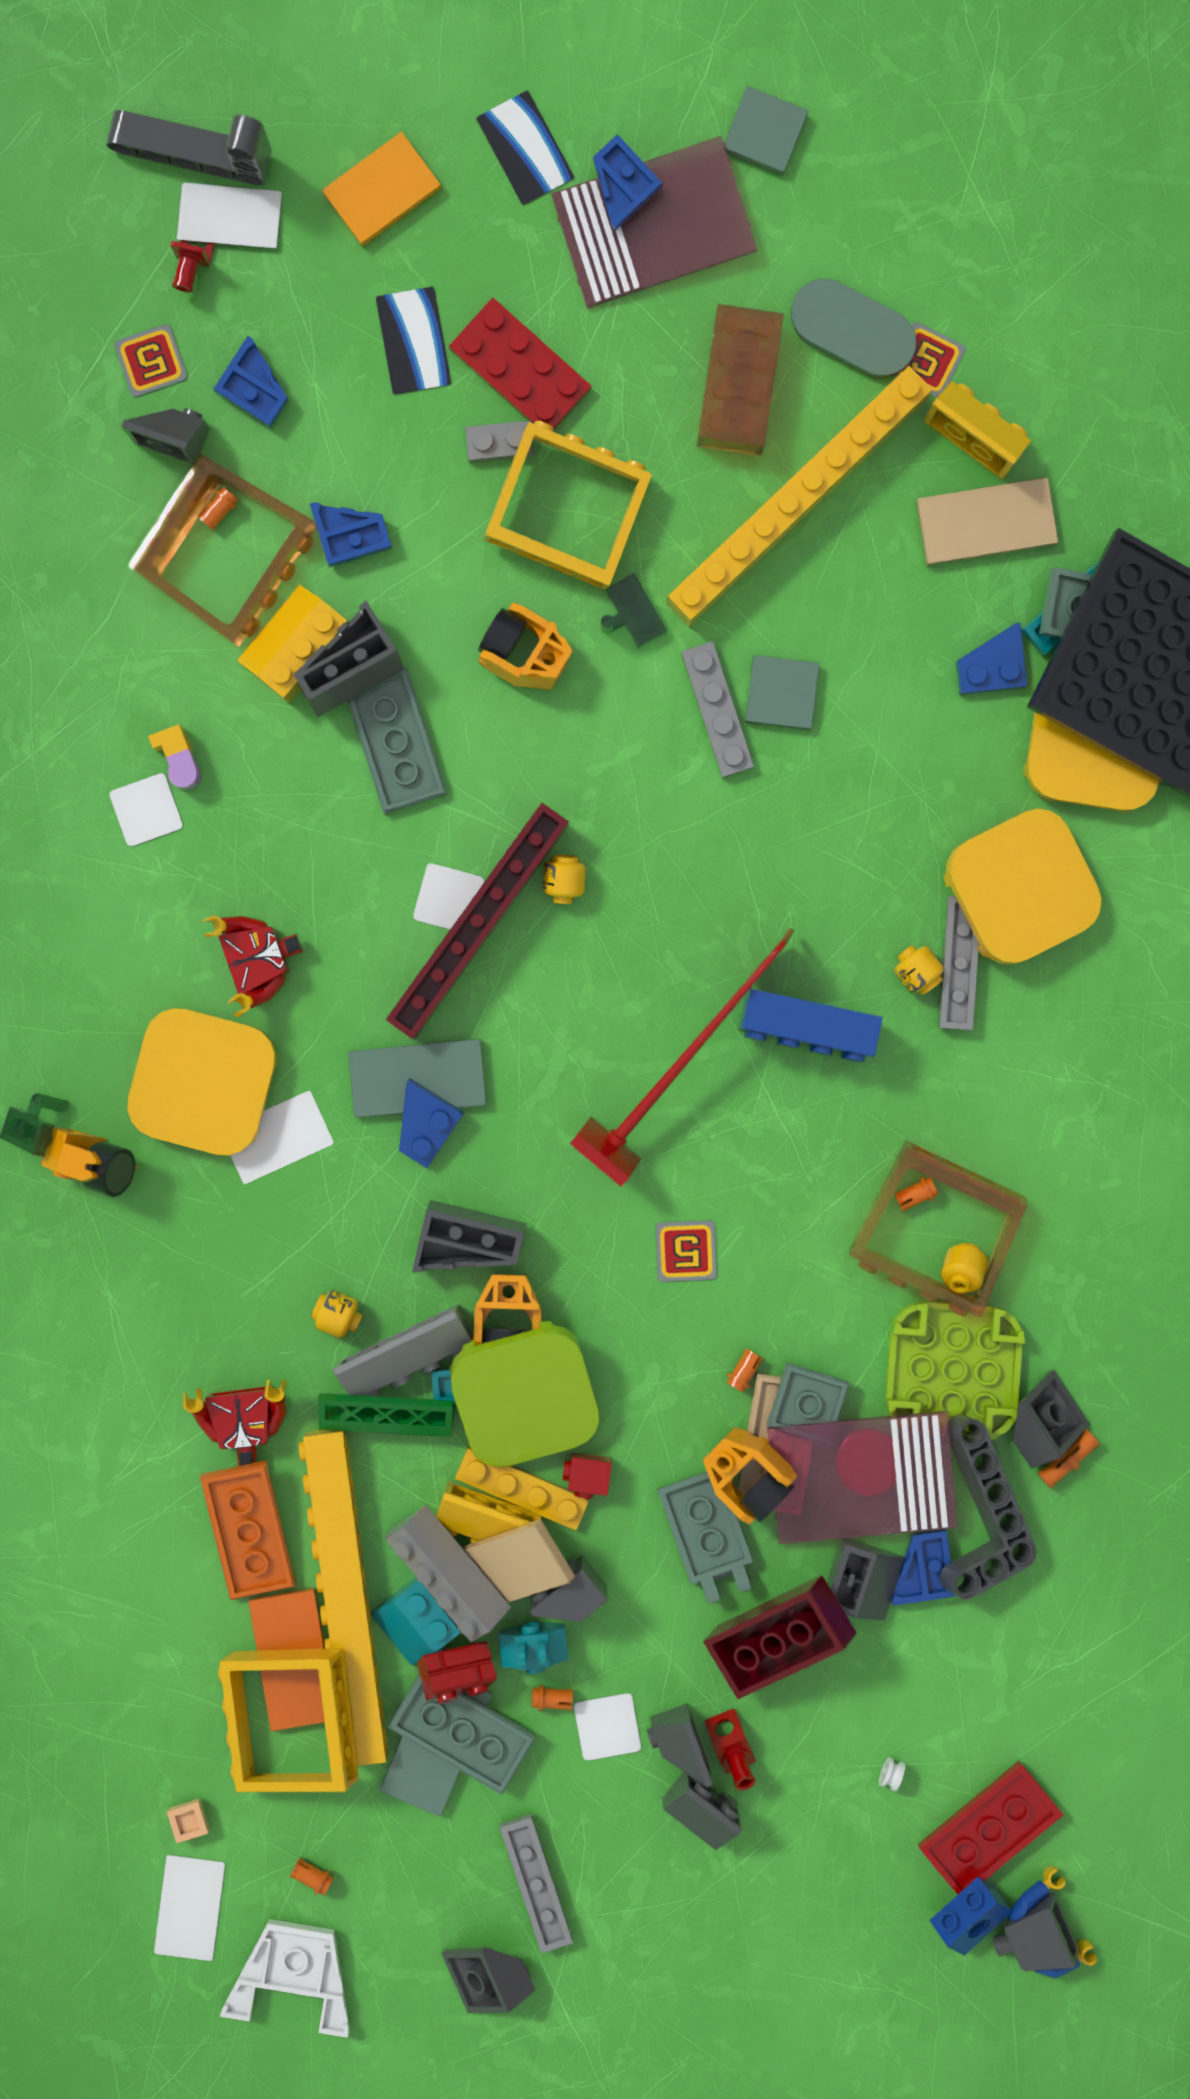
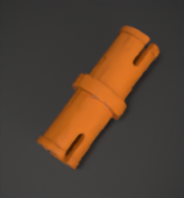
(1069, 1460)

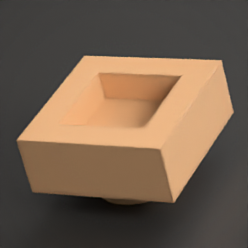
(188, 1820)

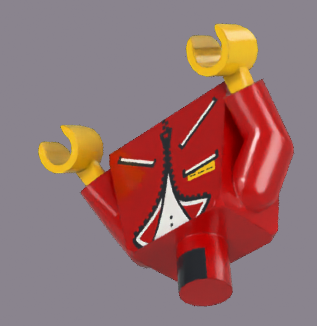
(254, 957)
(240, 1417)

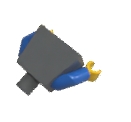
(1041, 1934)

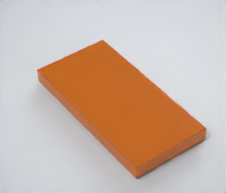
(248, 1530)
(289, 1623)

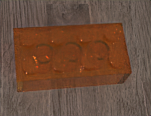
(740, 379)

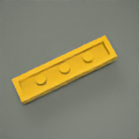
(523, 1490)

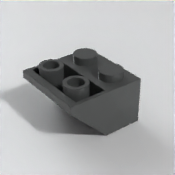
(864, 1579)
(572, 1600)
(703, 1811)

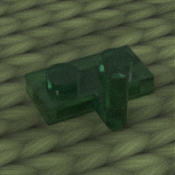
(633, 611)
(27, 1129)

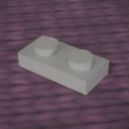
(495, 441)

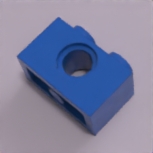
(971, 1916)

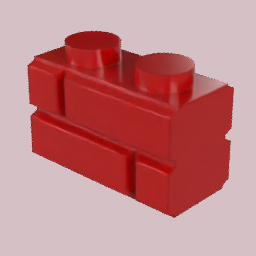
(456, 1672)

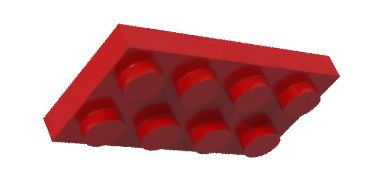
(519, 366)
(990, 1828)

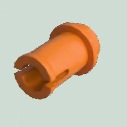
(218, 508)
(916, 1194)
(744, 1370)
(551, 1698)
(312, 1876)

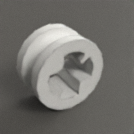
(891, 1774)

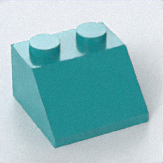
(415, 1621)

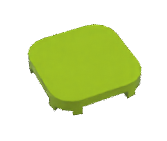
(955, 1364)
(524, 1395)

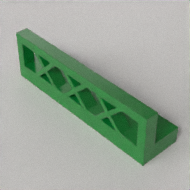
(385, 1415)

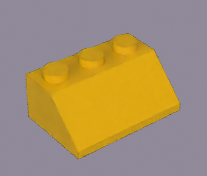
(977, 429)
(290, 640)
(479, 1514)

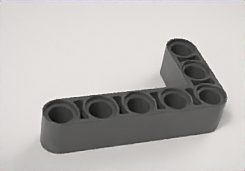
(235, 156)
(991, 1511)

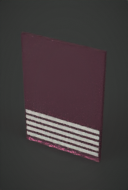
(679, 231)
(866, 1477)

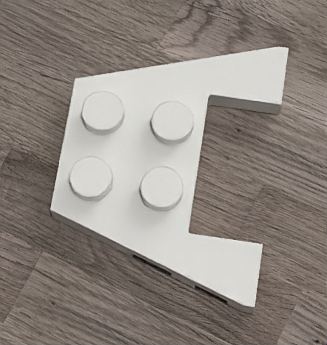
(297, 1962)

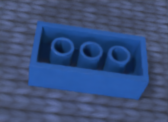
(810, 1023)

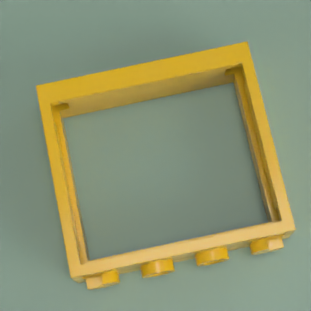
(545, 554)
(336, 1716)

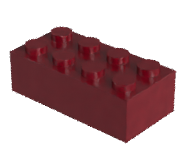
(780, 1637)

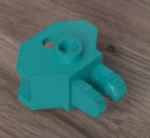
(533, 1646)

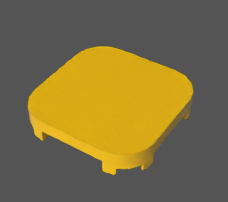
(1079, 773)
(1023, 886)
(201, 1081)

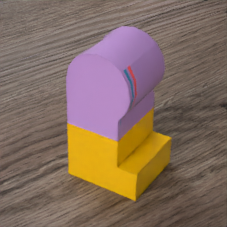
(182, 763)

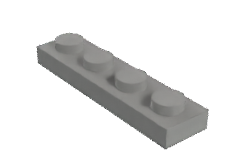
(717, 709)
(959, 972)
(536, 1883)

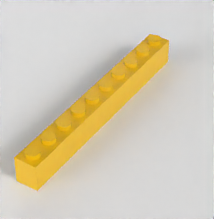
(799, 496)
(344, 1584)

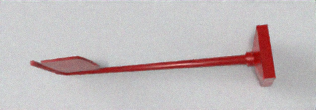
(607, 1148)

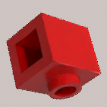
(587, 1474)

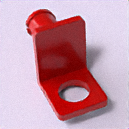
(189, 259)
(732, 1749)

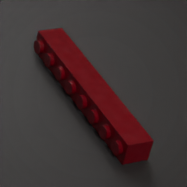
(478, 921)

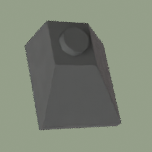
(170, 433)
(1047, 1421)
(680, 1743)
(488, 1979)

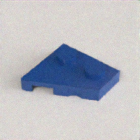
(623, 180)
(252, 385)
(349, 533)
(994, 664)
(425, 1123)
(921, 1570)

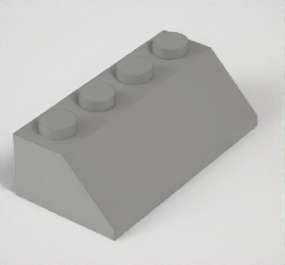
(404, 1353)
(447, 1573)

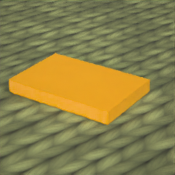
(381, 189)

